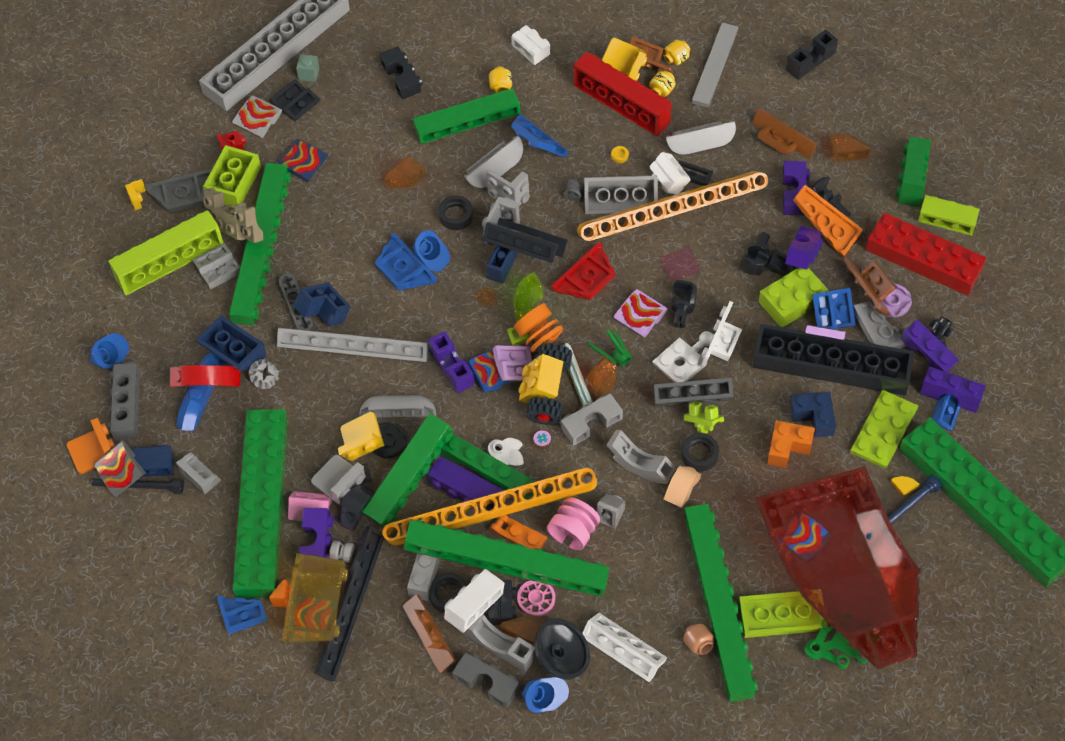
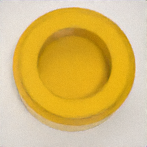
(619, 154)

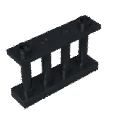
(525, 240)

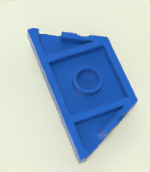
(536, 137)
(402, 266)

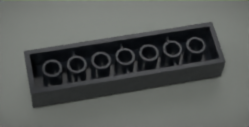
(833, 359)

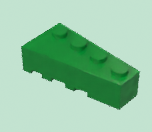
(914, 171)

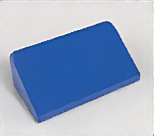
(946, 412)

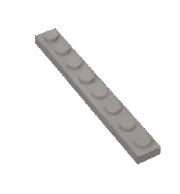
(352, 344)

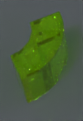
(527, 295)

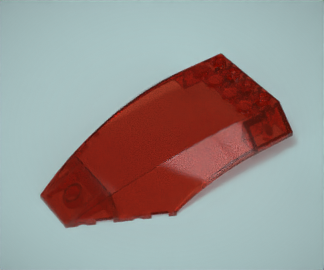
(864, 583)

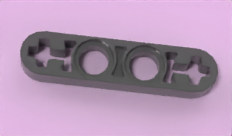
(293, 290)

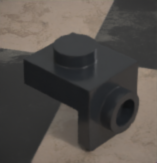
(777, 263)

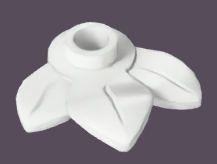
(509, 451)

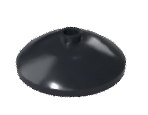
(568, 644)

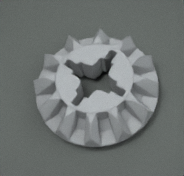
(257, 377)

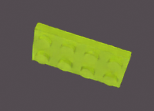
(884, 429)
(778, 615)

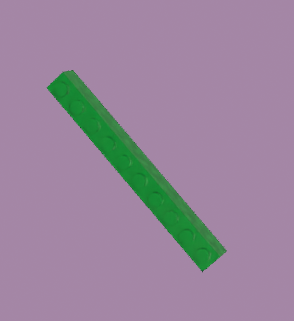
(256, 255)
(506, 558)
(719, 603)

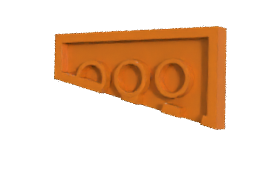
(834, 225)

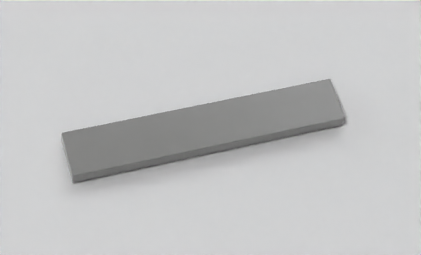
(715, 65)

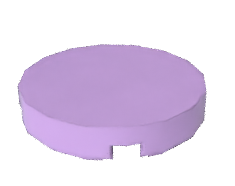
(898, 301)

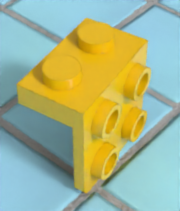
(625, 57)
(360, 437)

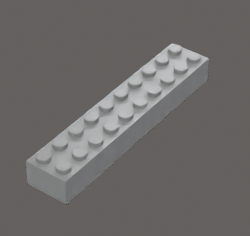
(270, 50)

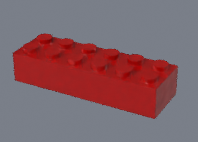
(622, 94)
(925, 253)

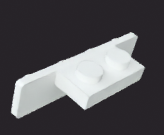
(724, 339)

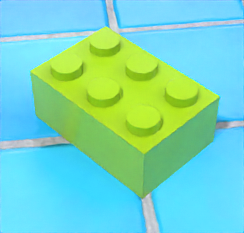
(234, 174)
(791, 296)

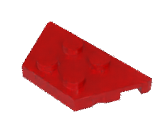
(587, 275)

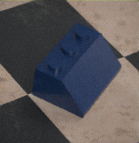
(232, 344)

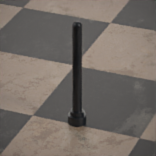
(173, 486)

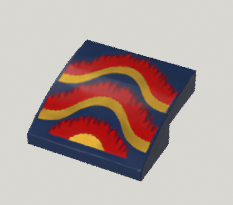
(303, 159)

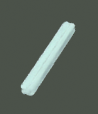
(578, 380)

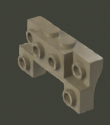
(233, 220)

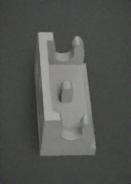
(197, 473)

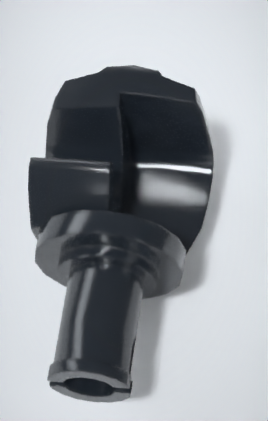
(821, 189)
(757, 256)
(688, 293)

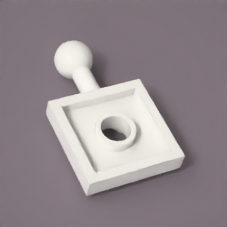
(688, 354)

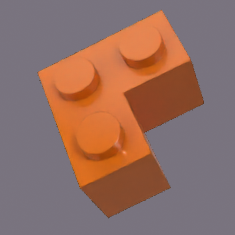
(789, 438)

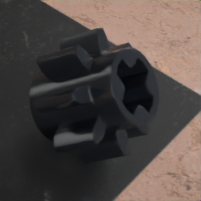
(941, 326)

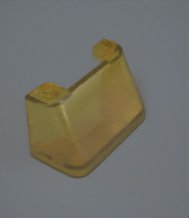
(313, 599)

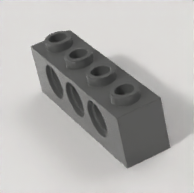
(121, 375)
(691, 391)

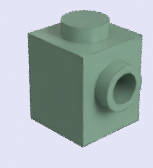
(307, 68)

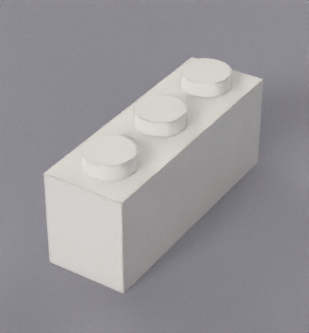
(473, 600)

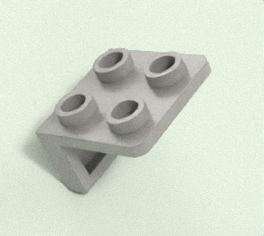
(516, 190)
(502, 208)
(338, 478)

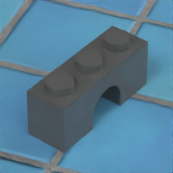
(472, 669)

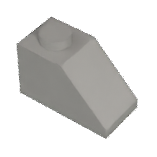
(610, 510)

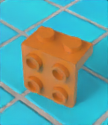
(90, 447)

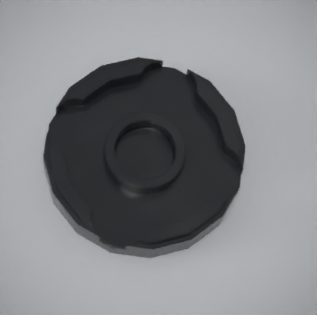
(393, 444)

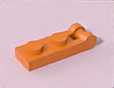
(518, 533)

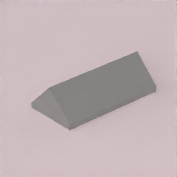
(619, 193)

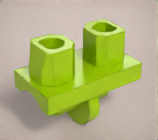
(703, 420)

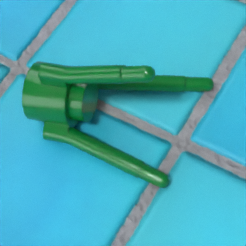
(621, 354)

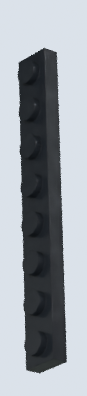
(350, 602)

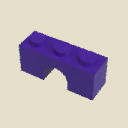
(795, 175)
(804, 248)
(921, 339)
(456, 371)
(965, 390)
(318, 522)

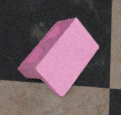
(302, 500)

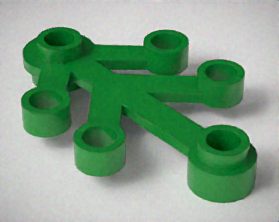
(838, 643)

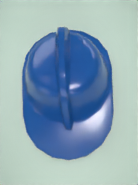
(431, 250)
(111, 349)
(545, 694)

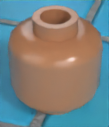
(699, 639)

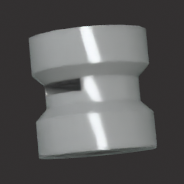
(342, 551)

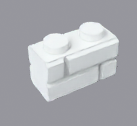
(530, 44)
(669, 173)

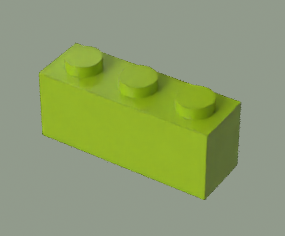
(948, 215)

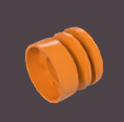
(538, 327)

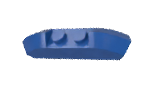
(196, 399)

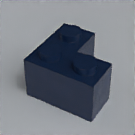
(322, 301)
(816, 408)

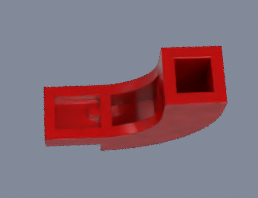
(204, 376)

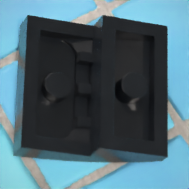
(295, 100)

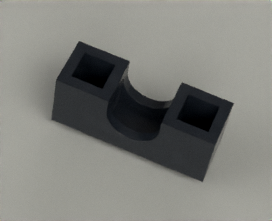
(802, 61)
(397, 62)

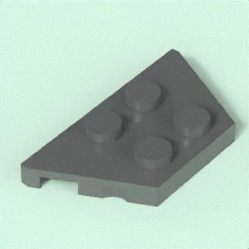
(179, 192)

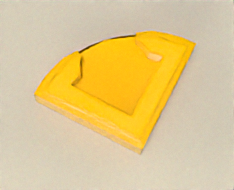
(904, 484)

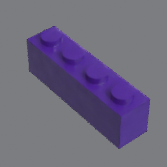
(460, 482)

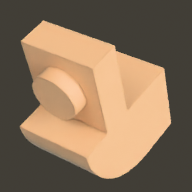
(681, 485)

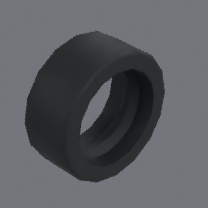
(455, 224)
(702, 438)
(438, 582)

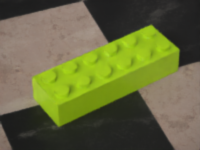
(165, 252)

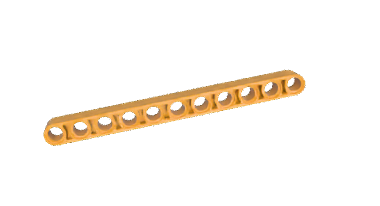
(681, 205)
(499, 500)

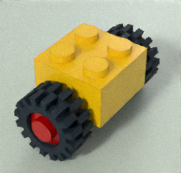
(542, 383)

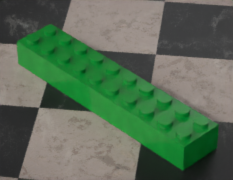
(987, 501)
(261, 504)

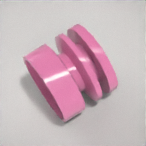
(573, 520)

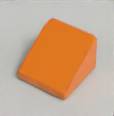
(280, 595)

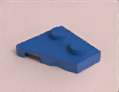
(241, 613)

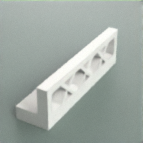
(622, 647)

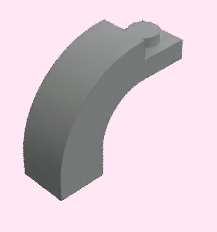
(651, 467)

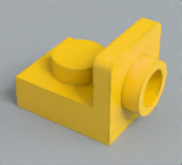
(133, 191)

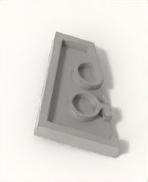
(876, 327)

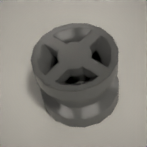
(573, 190)

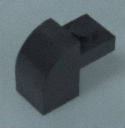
(353, 506)

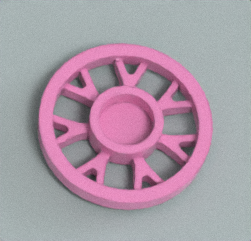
(535, 598)

